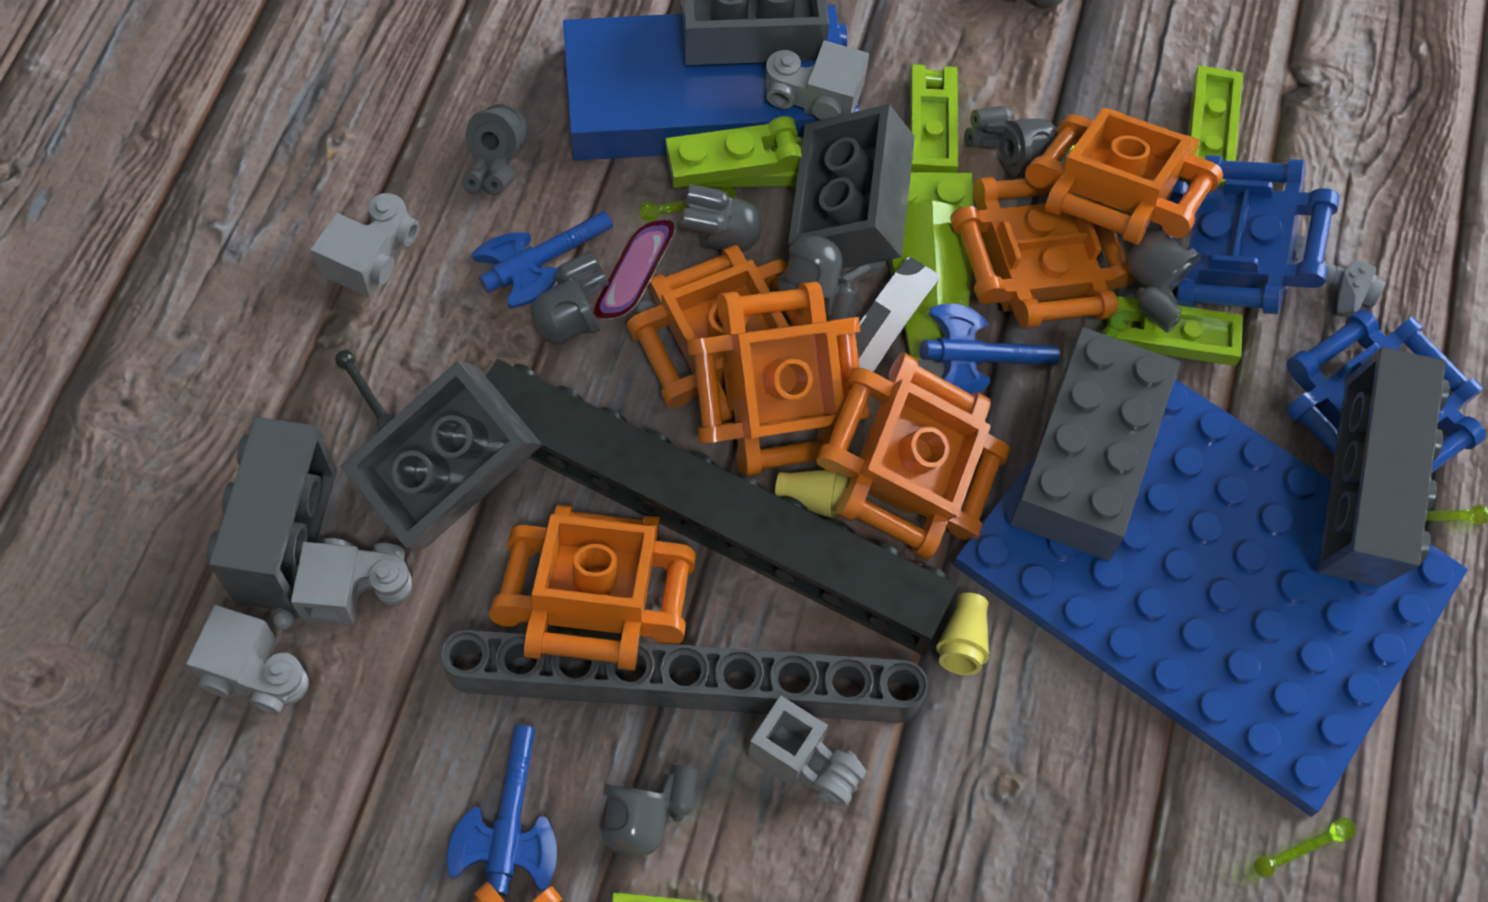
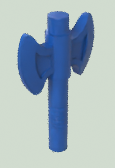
(524, 267)
(963, 352)
(505, 845)

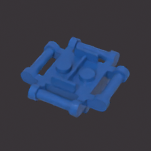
(1251, 235)
(1322, 402)

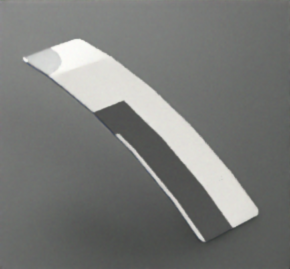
(892, 311)

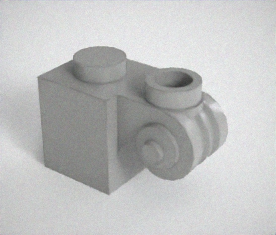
(824, 89)
(364, 254)
(336, 574)
(234, 659)
(793, 751)

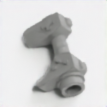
(1355, 285)

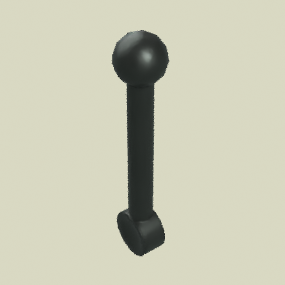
(345, 360)

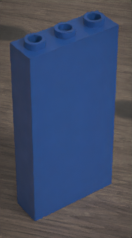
(636, 91)

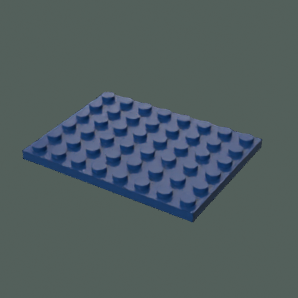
(1223, 603)

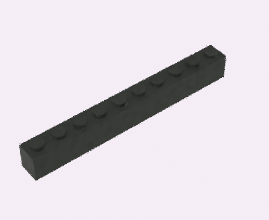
(728, 512)

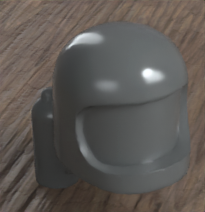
(1016, 139)
(494, 140)
(721, 219)
(821, 261)
(1160, 268)
(565, 309)
(639, 817)

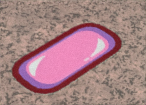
(634, 269)

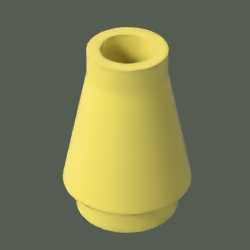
(815, 489)
(965, 638)

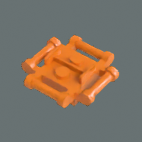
(1123, 168)
(1038, 260)
(689, 307)
(775, 376)
(915, 455)
(595, 579)

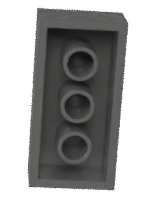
(1096, 444)
(1384, 468)

